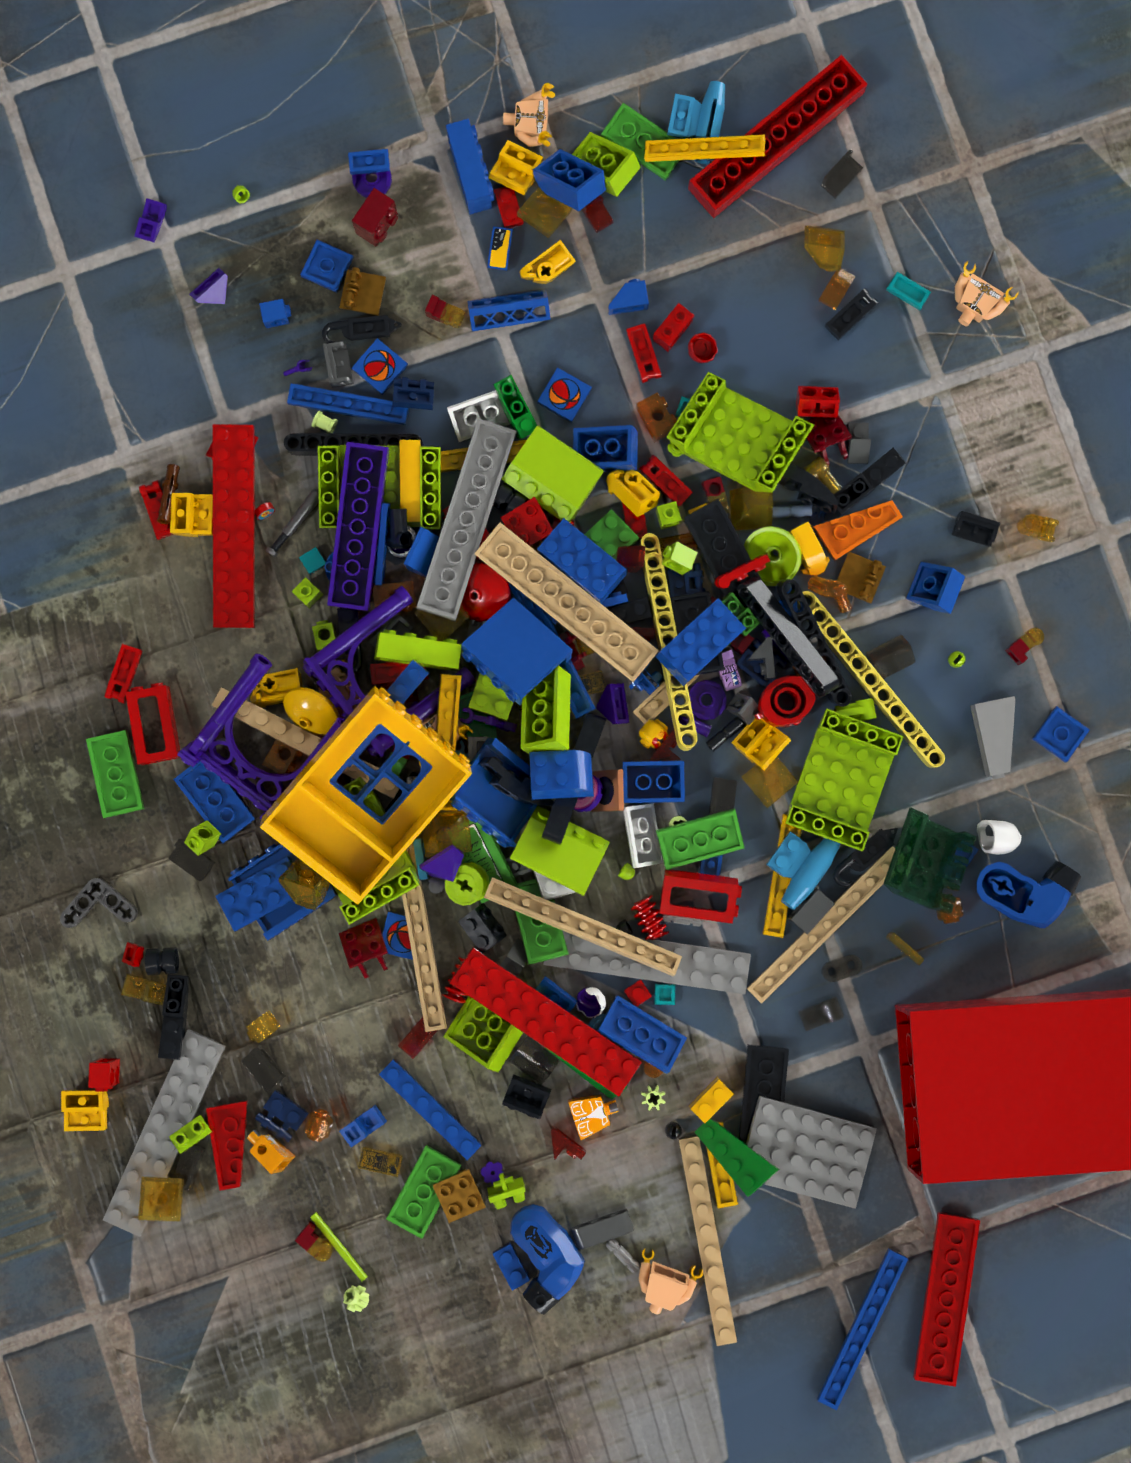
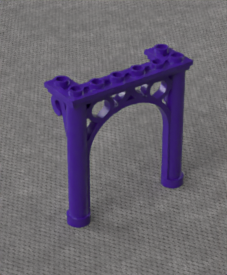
(351, 639)
(198, 750)

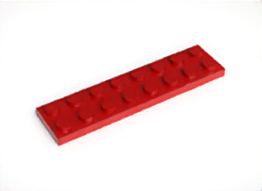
(946, 1299)

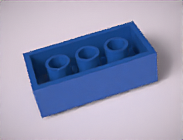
(470, 166)
(582, 561)
(700, 642)

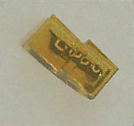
(144, 989)

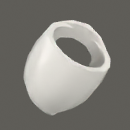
(1005, 837)

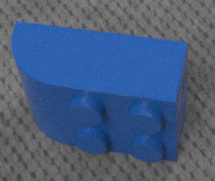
(570, 179)
(608, 446)
(561, 774)
(653, 782)

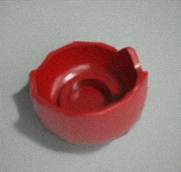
(702, 348)

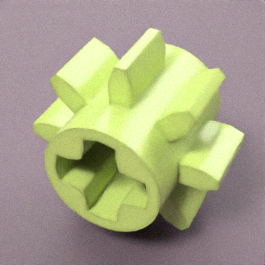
(647, 1095)
(356, 1298)

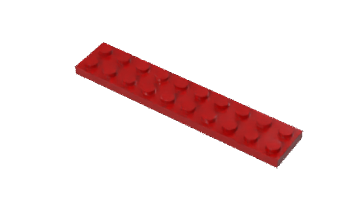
(233, 526)
(545, 1021)

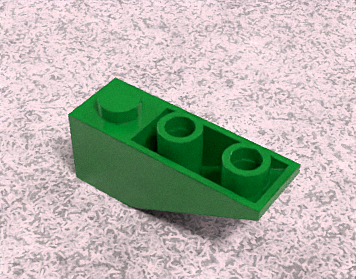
(515, 407)

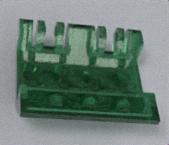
(927, 862)

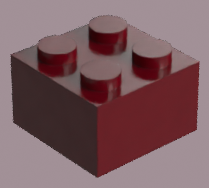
(375, 217)

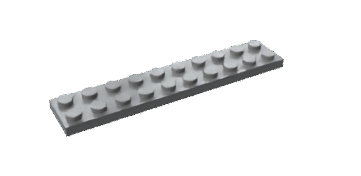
(466, 519)
(698, 966)
(172, 1110)

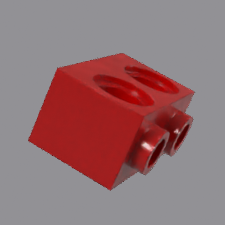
(673, 327)
(817, 401)
(104, 1074)

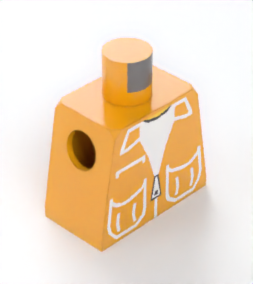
(591, 1114)
(276, 1156)

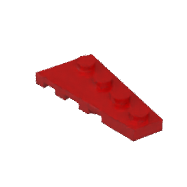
(228, 1141)

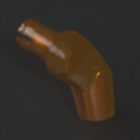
(832, 589)

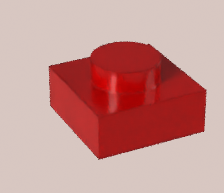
(133, 954)
(637, 993)

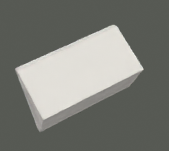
(465, 414)
(642, 835)

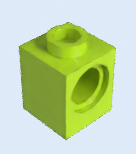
(668, 515)
(679, 558)
(307, 592)
(318, 629)
(202, 838)

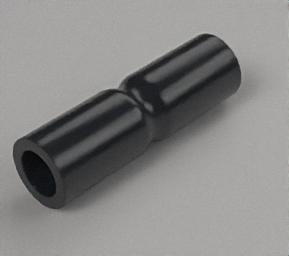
(723, 735)

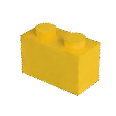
(711, 1099)

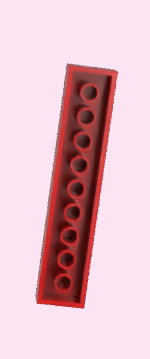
(784, 132)

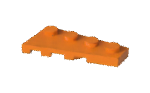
(853, 529)

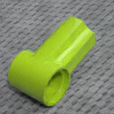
(860, 710)

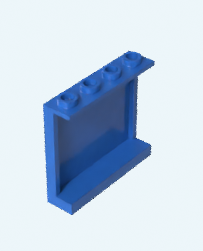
(515, 650)
(487, 805)
(288, 914)

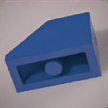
(630, 298)

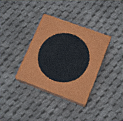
(612, 790)

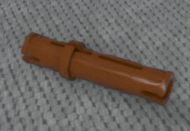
(165, 511)

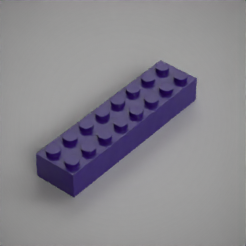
(358, 526)

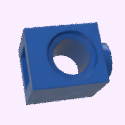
(275, 313)

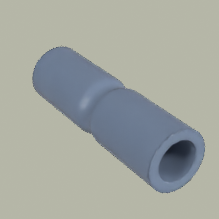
(794, 511)

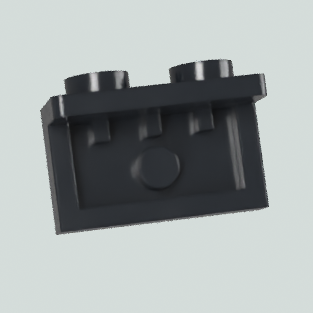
(482, 928)
(526, 1097)

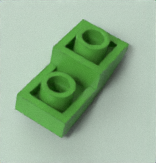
(743, 614)

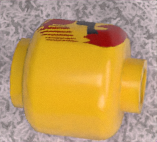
(653, 733)

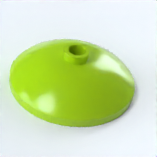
(789, 553)

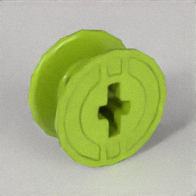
(477, 880)

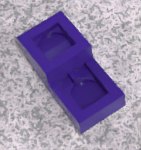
(151, 220)

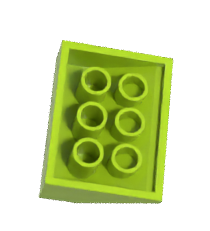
(552, 474)
(567, 864)
(483, 1035)

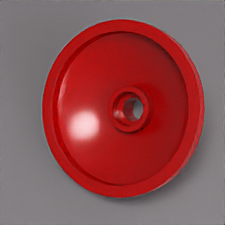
(491, 589)

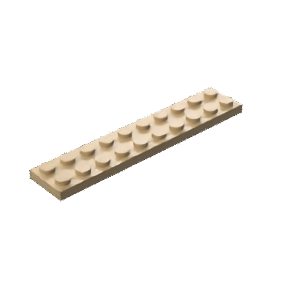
(566, 602)

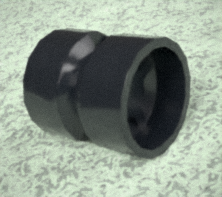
(508, 499)
(164, 960)

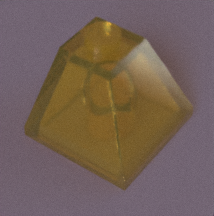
(825, 247)
(750, 508)
(445, 830)
(304, 885)
(160, 1199)

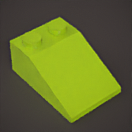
(616, 161)

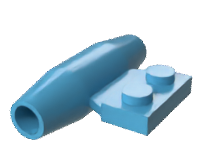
(695, 119)
(804, 866)

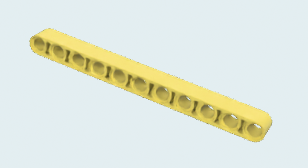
(669, 631)
(879, 684)

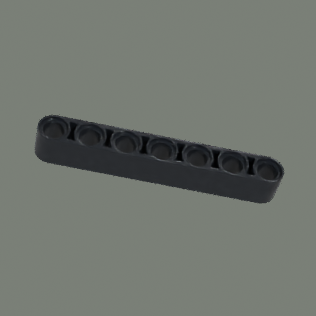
(326, 438)
(812, 632)
(788, 636)
(563, 807)

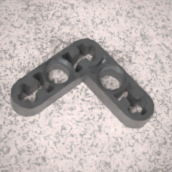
(101, 897)

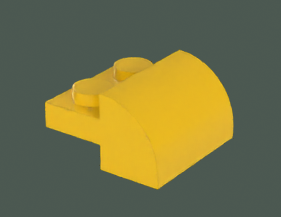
(515, 167)
(191, 514)
(760, 742)
(84, 1110)

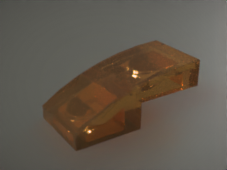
(836, 288)

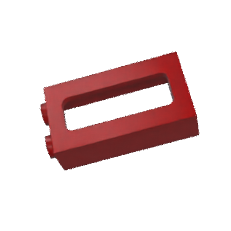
(168, 723)
(704, 882)

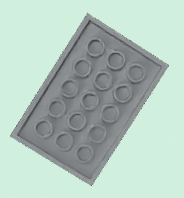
(812, 1149)

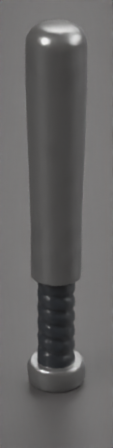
(300, 515)

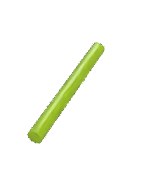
(339, 1246)

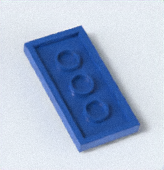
(215, 800)
(255, 896)
(642, 1034)

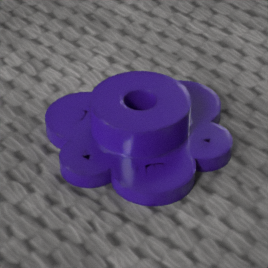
(486, 1171)

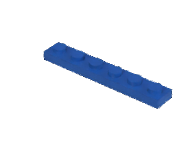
(346, 404)
(404, 687)
(430, 1109)

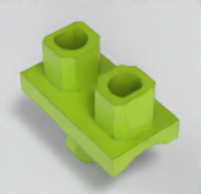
(190, 1134)
(506, 1188)

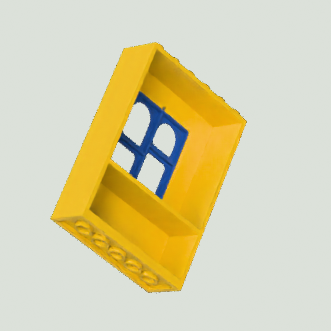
(335, 828)

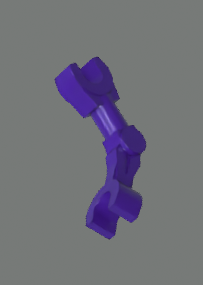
(492, 721)

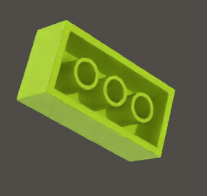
(425, 651)
(490, 699)
(547, 714)

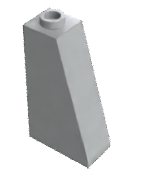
(995, 734)

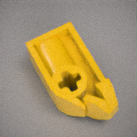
(555, 259)
(633, 490)
(812, 553)
(282, 683)

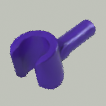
(300, 367)

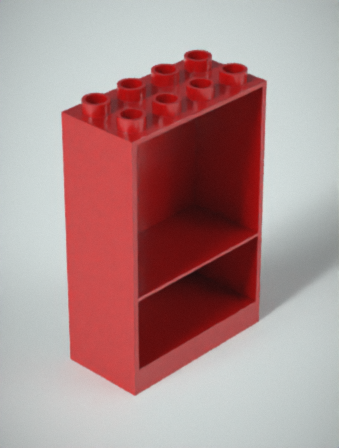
(1016, 1086)

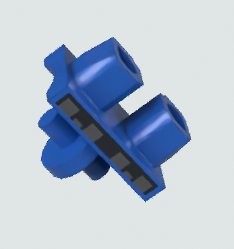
(647, 681)

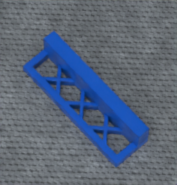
(509, 303)
(380, 565)

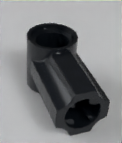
(398, 536)

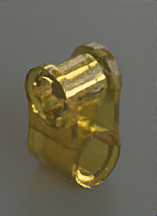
(1042, 527)

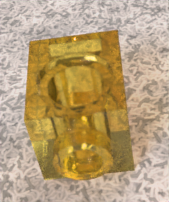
(262, 1027)

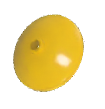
(310, 710)

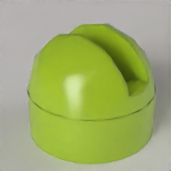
(240, 199)
(953, 656)
(627, 872)

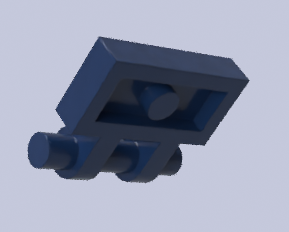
(413, 393)
(680, 583)
(752, 668)
(286, 1111)

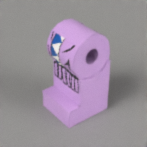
(730, 676)

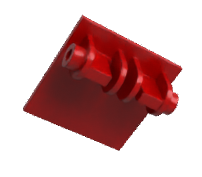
(528, 522)

